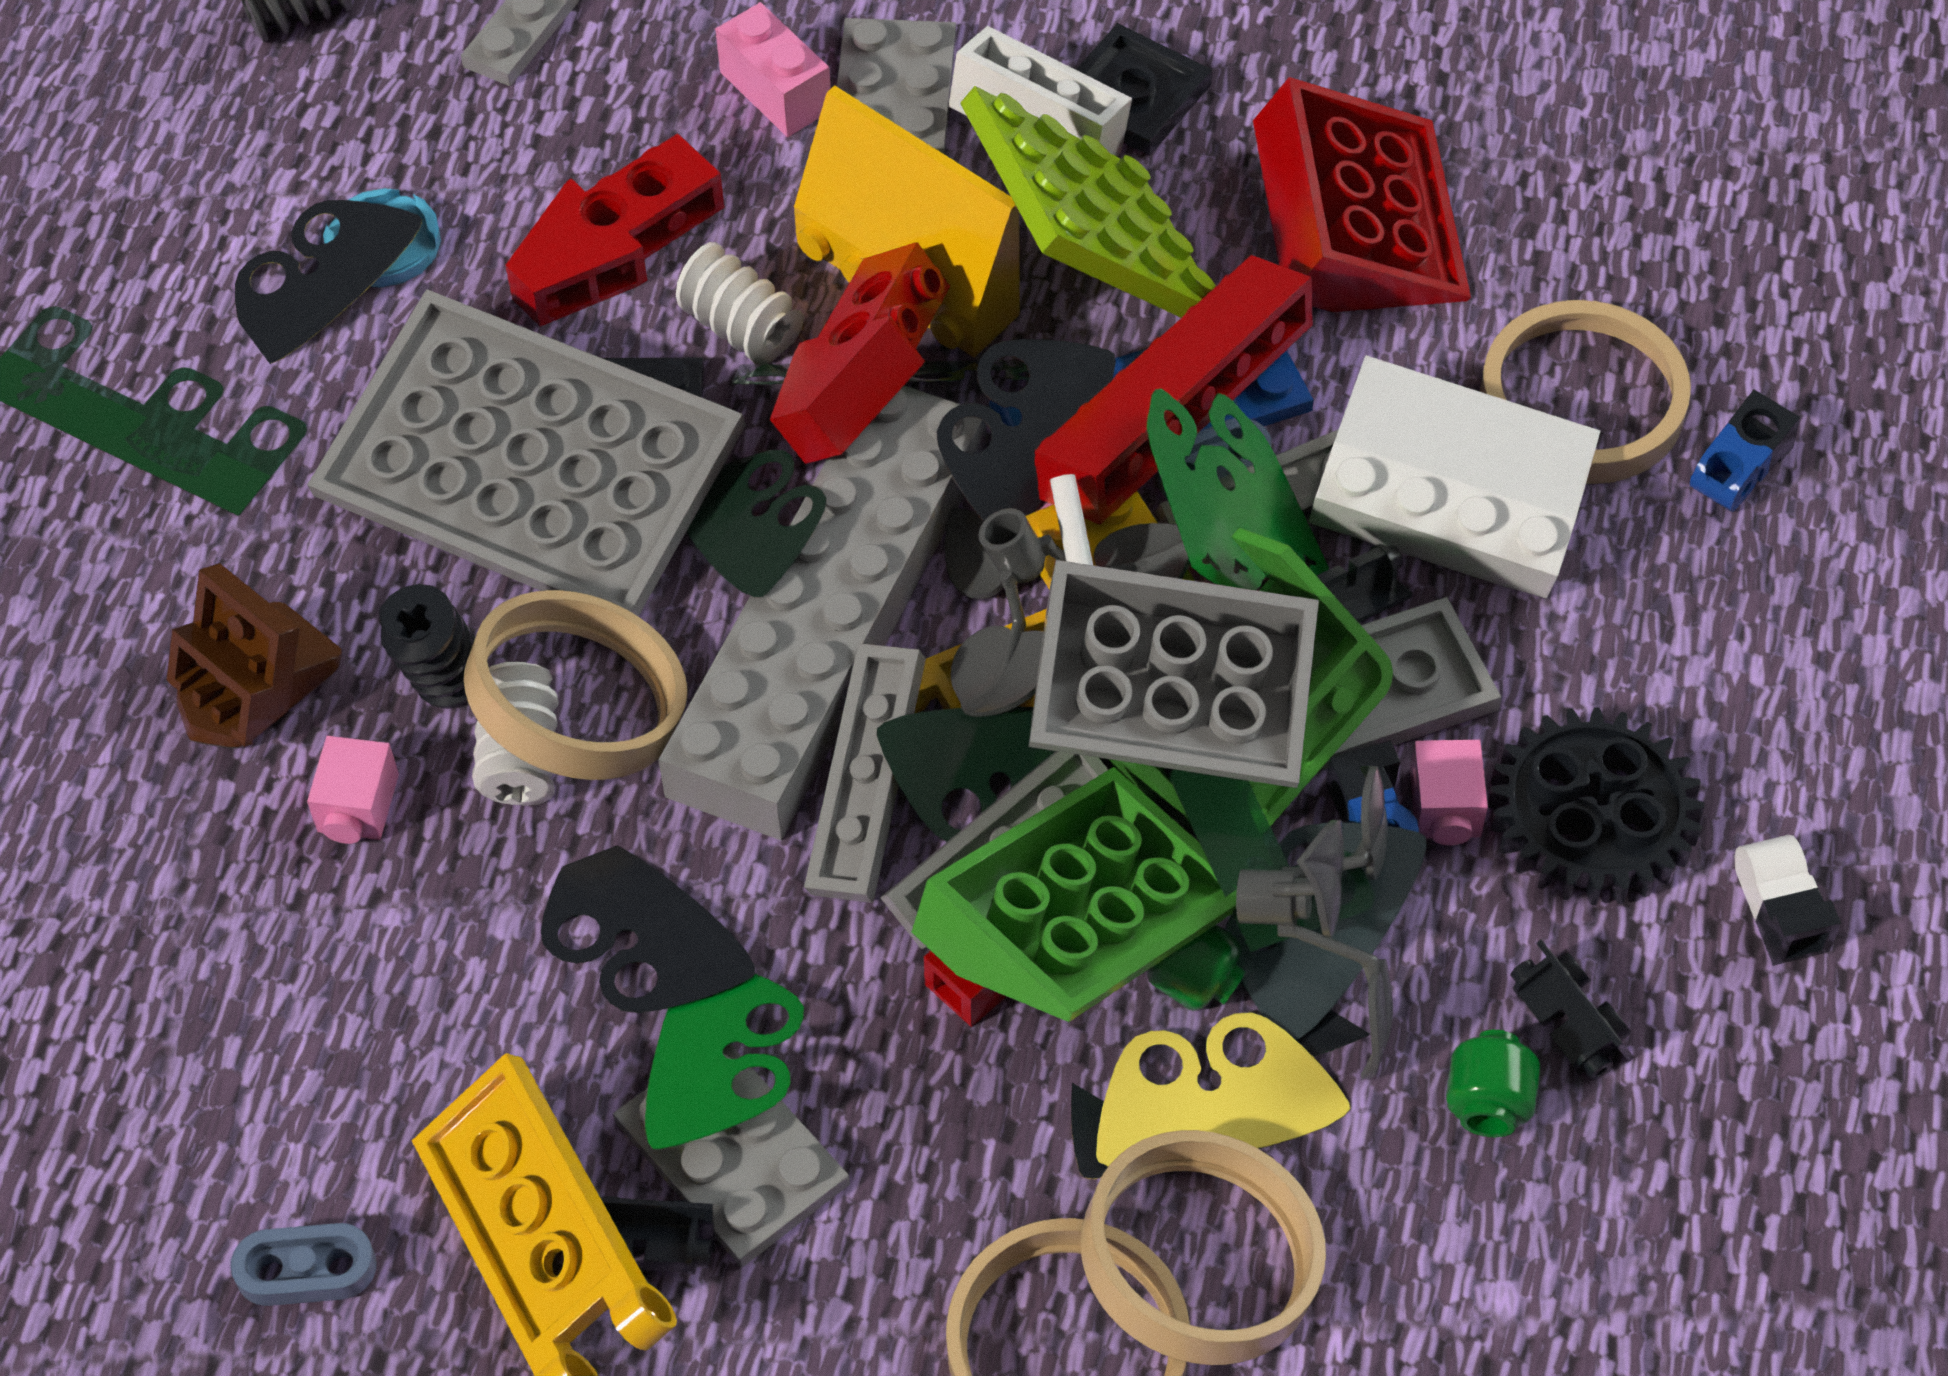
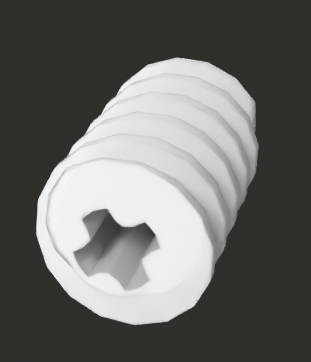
(737, 304)
(497, 771)

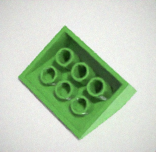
(1073, 900)

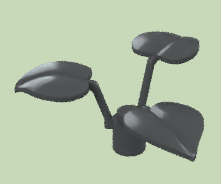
(1001, 665)
(1286, 895)

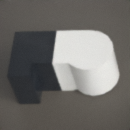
(1785, 899)

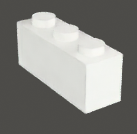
(1041, 87)

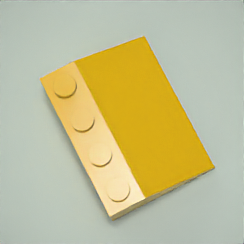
(883, 189)

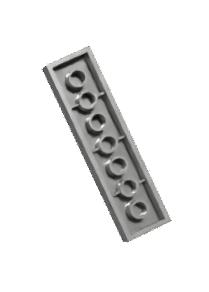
(788, 661)

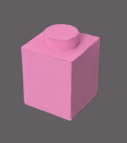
(352, 789)
(1448, 790)

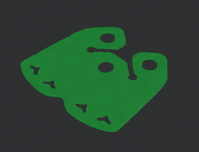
(1208, 511)

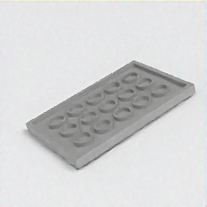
(527, 455)

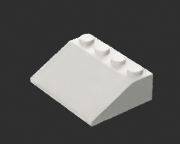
(1455, 477)

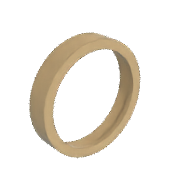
(1626, 460)
(600, 622)
(1249, 1170)
(1051, 1237)

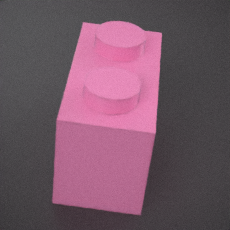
(773, 68)

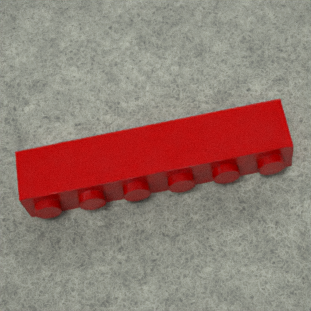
(1207, 352)

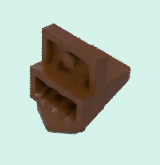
(243, 661)

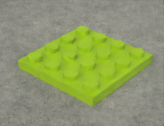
(1088, 204)

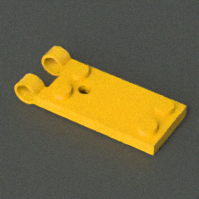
(521, 1202)

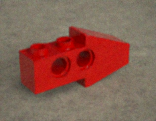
(599, 238)
(860, 354)

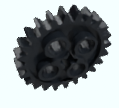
(1595, 806)

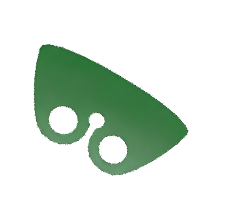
(693, 1079)

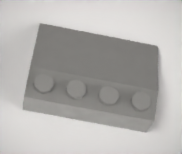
(1174, 673)

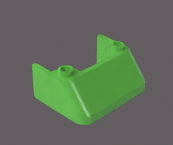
(1345, 682)

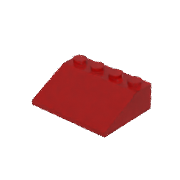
(1358, 200)

